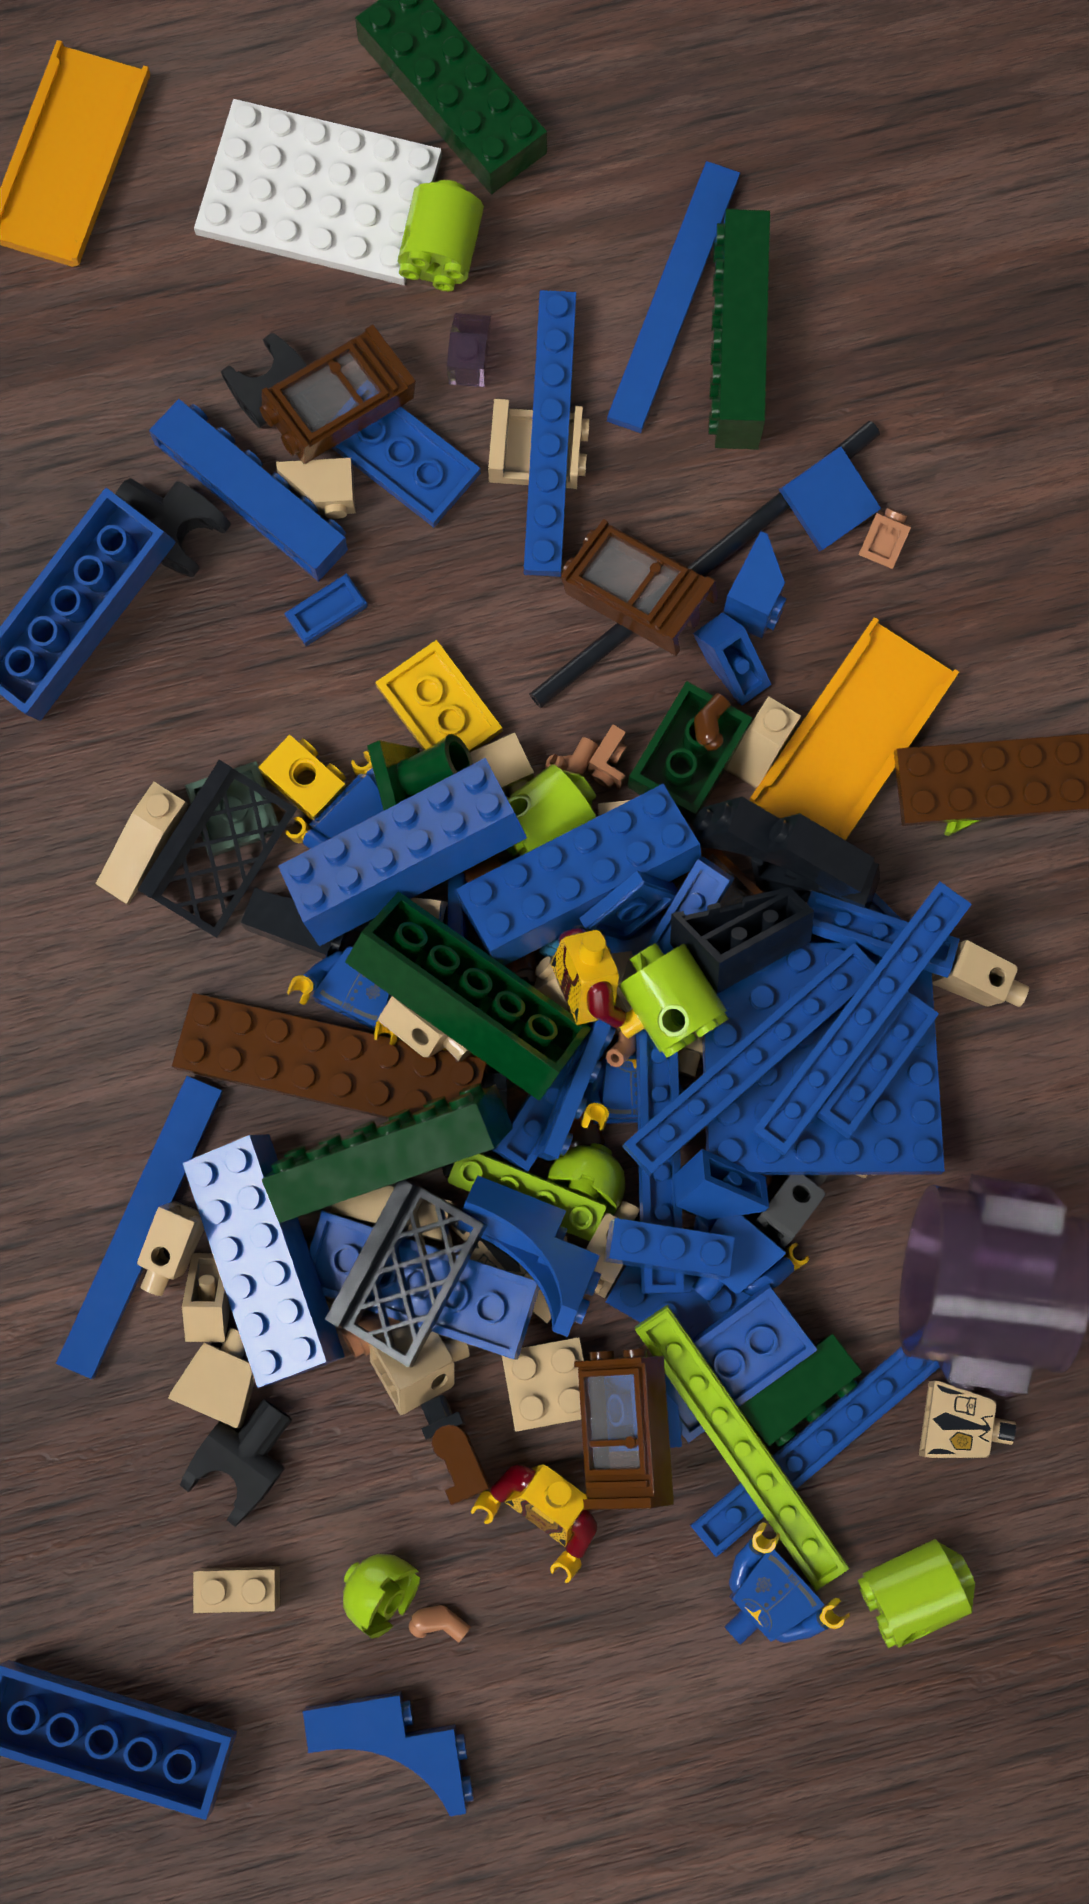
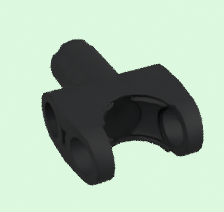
(249, 389)
(176, 516)
(242, 1457)

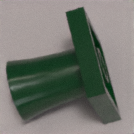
(407, 771)

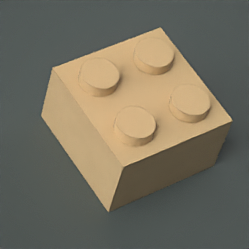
(544, 1384)

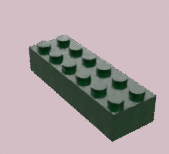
(453, 88)
(739, 329)
(467, 995)
(387, 1152)

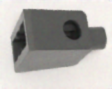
(787, 1215)

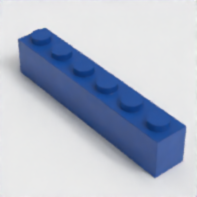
(249, 489)

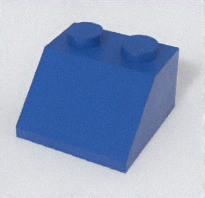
(757, 591)

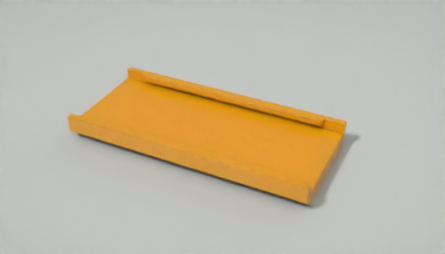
(68, 154)
(852, 730)

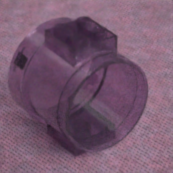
(994, 1284)

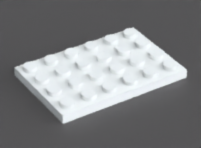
(313, 190)

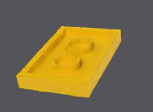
(437, 700)

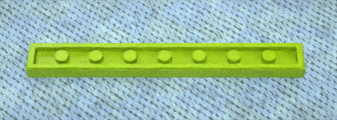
(742, 1448)

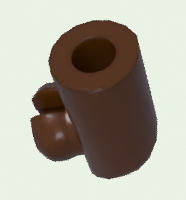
(707, 722)

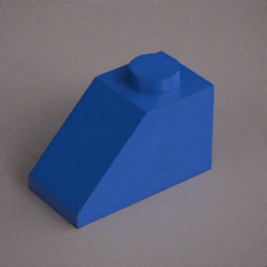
(732, 657)
(719, 1188)

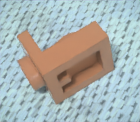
(886, 537)
(609, 752)

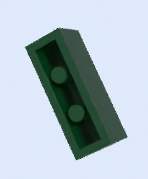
(801, 1392)

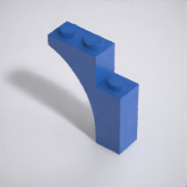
(535, 1239)
(380, 1727)

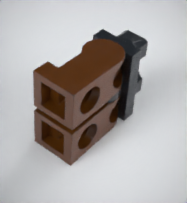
(455, 1449)

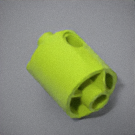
(440, 234)
(551, 807)
(666, 989)
(918, 1592)

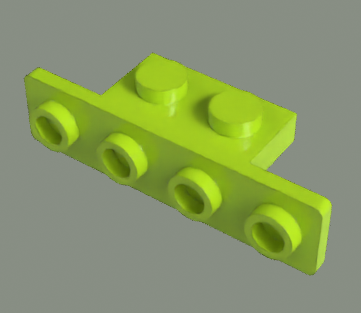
(582, 1212)

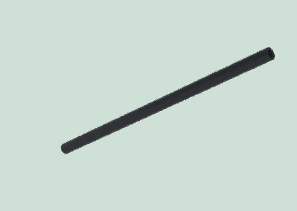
(703, 565)

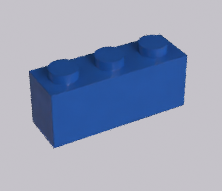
(669, 1249)

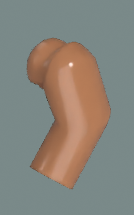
(578, 761)
(621, 1050)
(436, 1619)

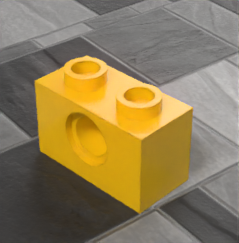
(291, 759)

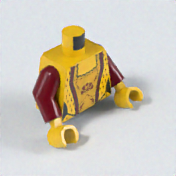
(591, 980)
(550, 1505)

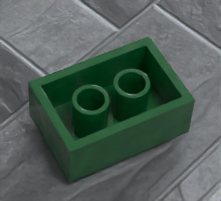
(678, 758)

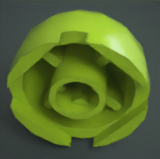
(591, 1173)
(377, 1590)

